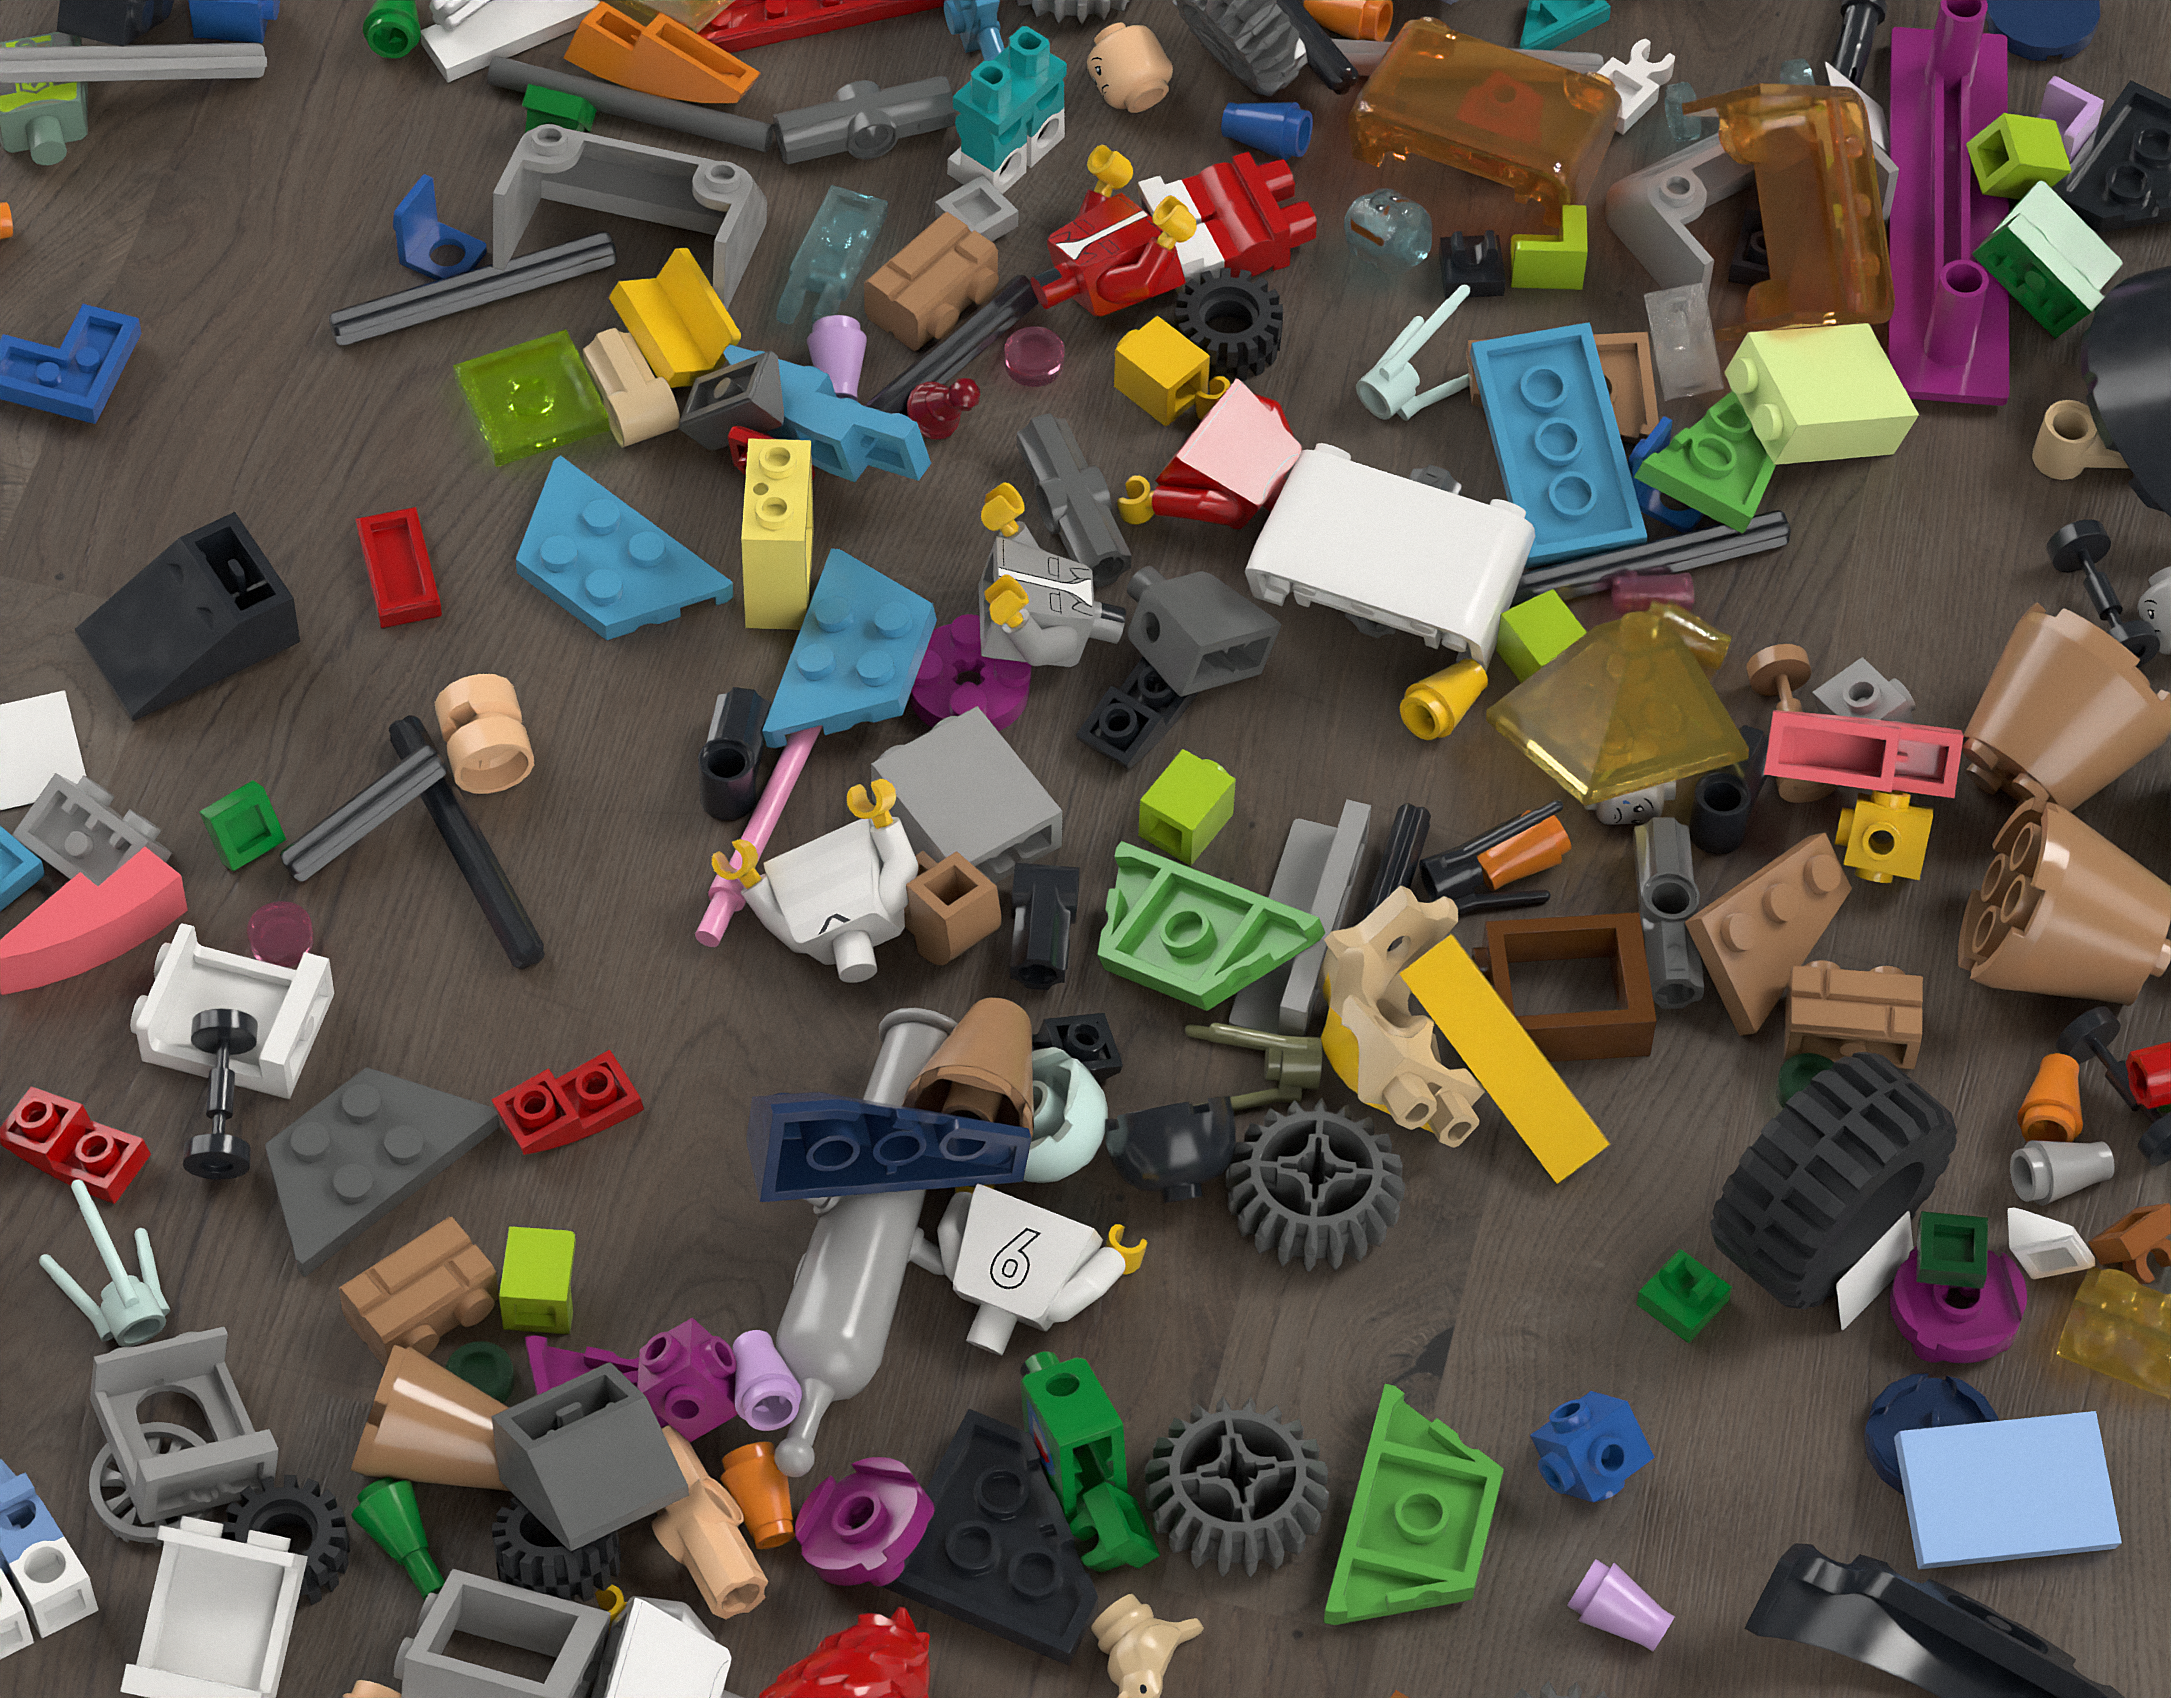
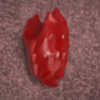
(863, 1661)

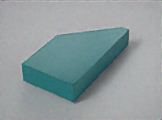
(1558, 21)

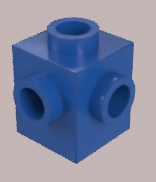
(1591, 1447)

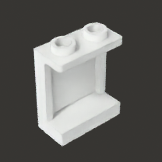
(199, 978)
(217, 1615)

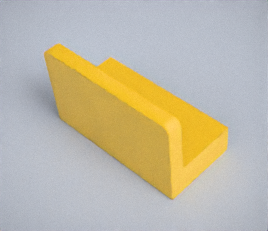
(677, 320)

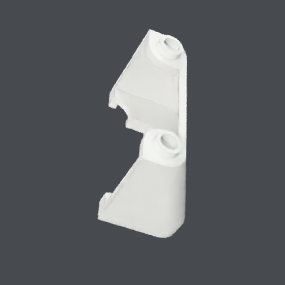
(1392, 552)

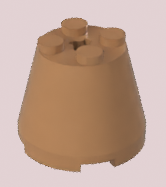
(2063, 713)
(2065, 912)

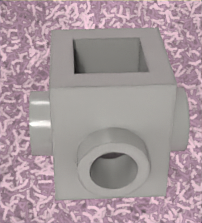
(1865, 694)

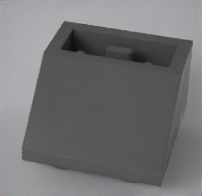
(587, 1457)

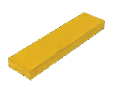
(1504, 1059)

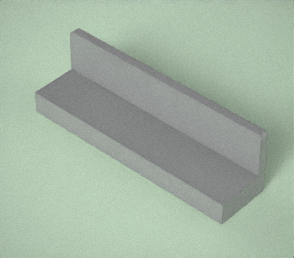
(1317, 879)

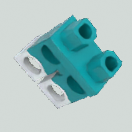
(1007, 110)

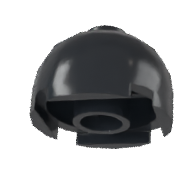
(1173, 1146)

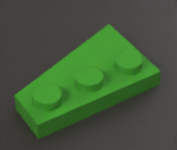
(1714, 466)

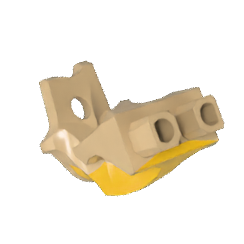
(1374, 1037)

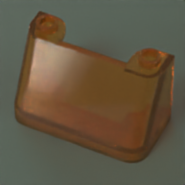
(1487, 114)

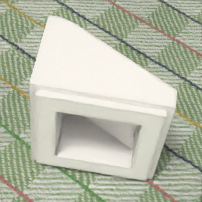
(2046, 1245)

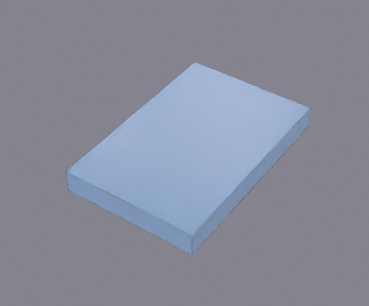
(2007, 1490)

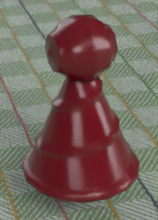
(939, 408)

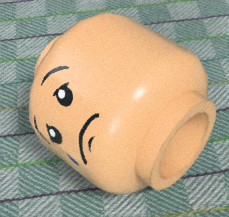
(1129, 67)

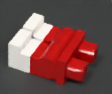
(1236, 217)

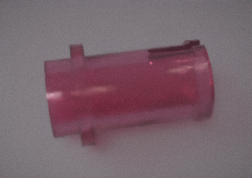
(1635, 592)

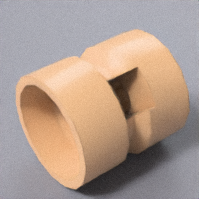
(484, 733)

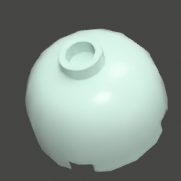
(1067, 1116)

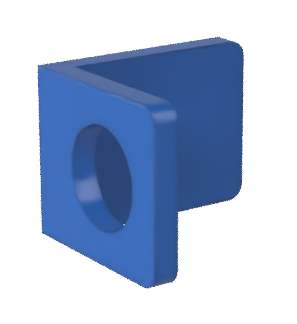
(421, 233)
(1649, 497)

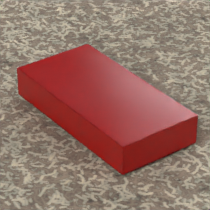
(398, 567)

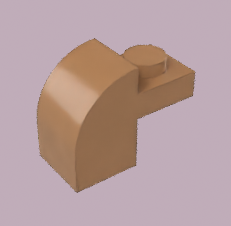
(950, 907)

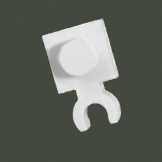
(1637, 82)

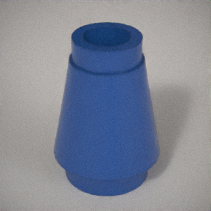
(1269, 127)

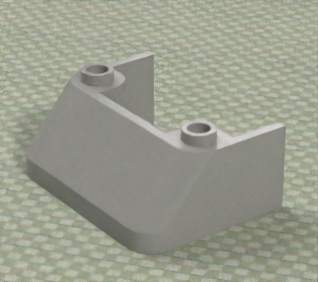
(636, 184)
(1656, 203)

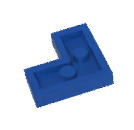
(76, 376)

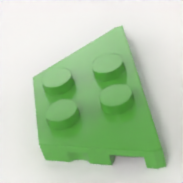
(1194, 930)
(1414, 1518)

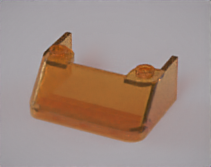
(1814, 202)

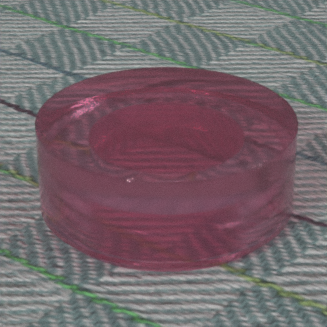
(1034, 356)
(280, 933)

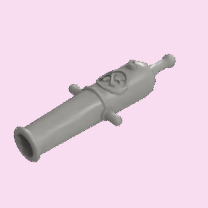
(856, 1260)

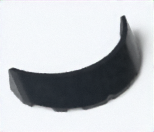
(2130, 380)
(1913, 1630)

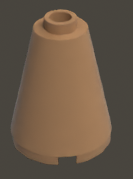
(981, 1068)
(429, 1427)

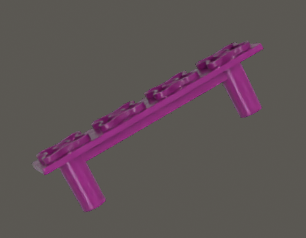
(1949, 310)

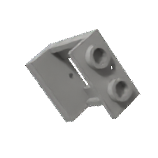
(192, 1476)

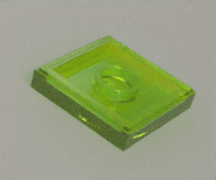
(531, 397)

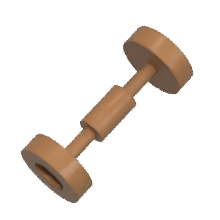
(1779, 672)

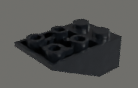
(190, 619)

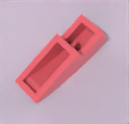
(1864, 753)
(91, 923)

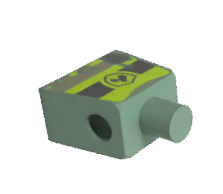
(46, 113)

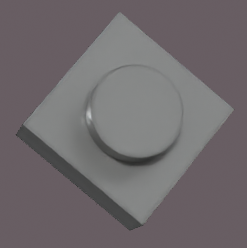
(980, 208)

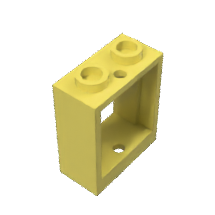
(777, 533)

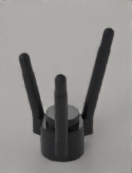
(1458, 871)

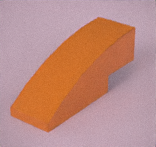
(658, 58)

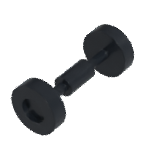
(2079, 548)
(223, 1034)
(2089, 1038)

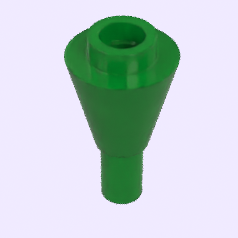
(393, 1520)

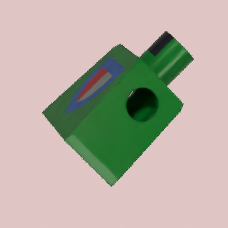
(1067, 1410)

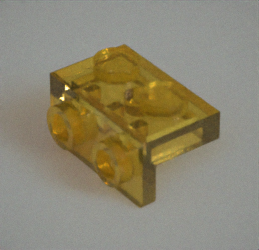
(2120, 1330)

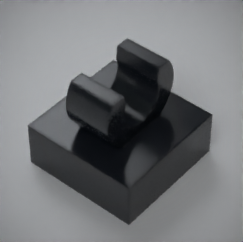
(1472, 262)

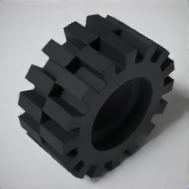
(1235, 299)
(302, 1508)
(530, 1563)

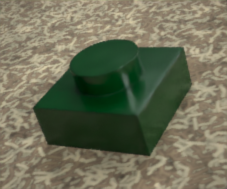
(1952, 1249)

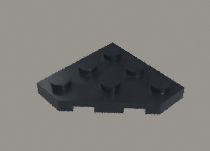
(2125, 165)
(1000, 1545)

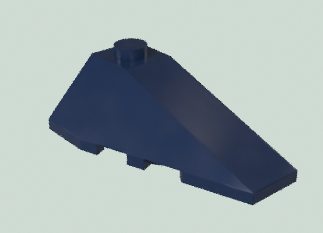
(859, 1146)

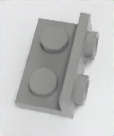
(81, 833)

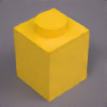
(1160, 370)

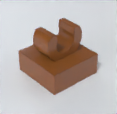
(2133, 1238)

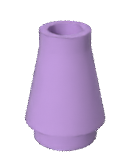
(838, 350)
(764, 1385)
(1619, 1606)

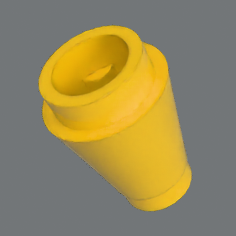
(1441, 700)

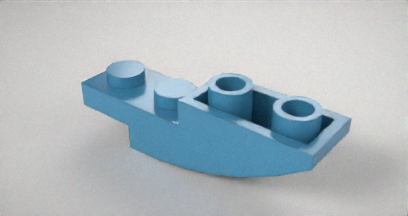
(842, 431)

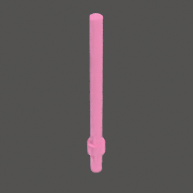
(726, 894)

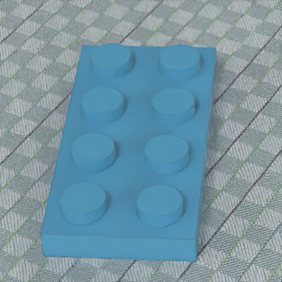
(1558, 442)

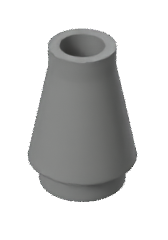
(2056, 1169)

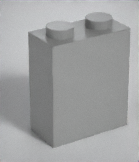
(970, 796)

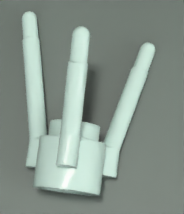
(1393, 380)
(129, 1308)

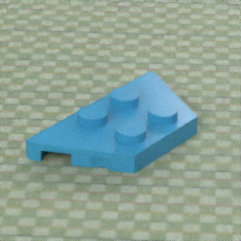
(609, 559)
(852, 652)

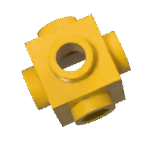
(1878, 858)

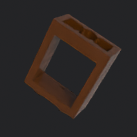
(1579, 1034)

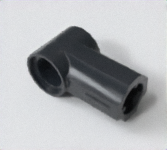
(733, 754)
(1727, 798)
(1042, 910)

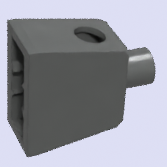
(1198, 630)

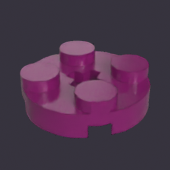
(956, 650)
(1956, 1334)
(878, 1548)

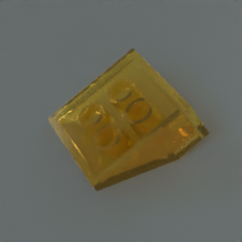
(1620, 712)

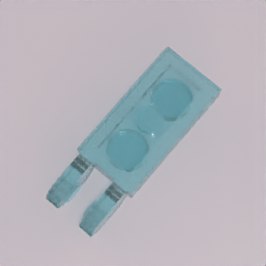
(832, 252)

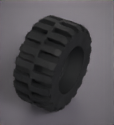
(1832, 1177)

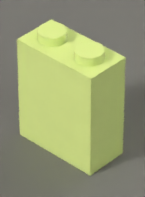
(1821, 393)

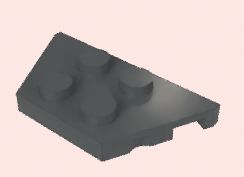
(365, 1156)

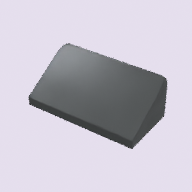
(736, 395)

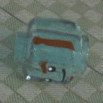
(1388, 231)

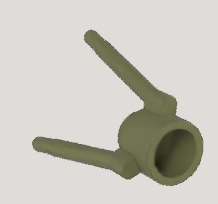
(1288, 1060)

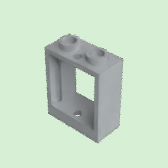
(507, 1615)

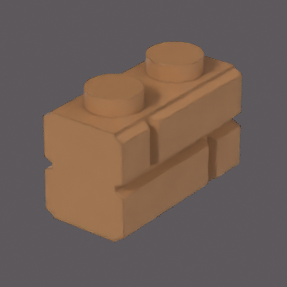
(932, 282)
(1853, 1012)
(421, 1292)

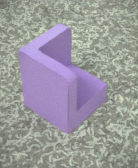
(2074, 112)

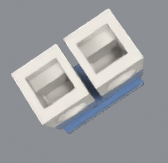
(39, 1565)

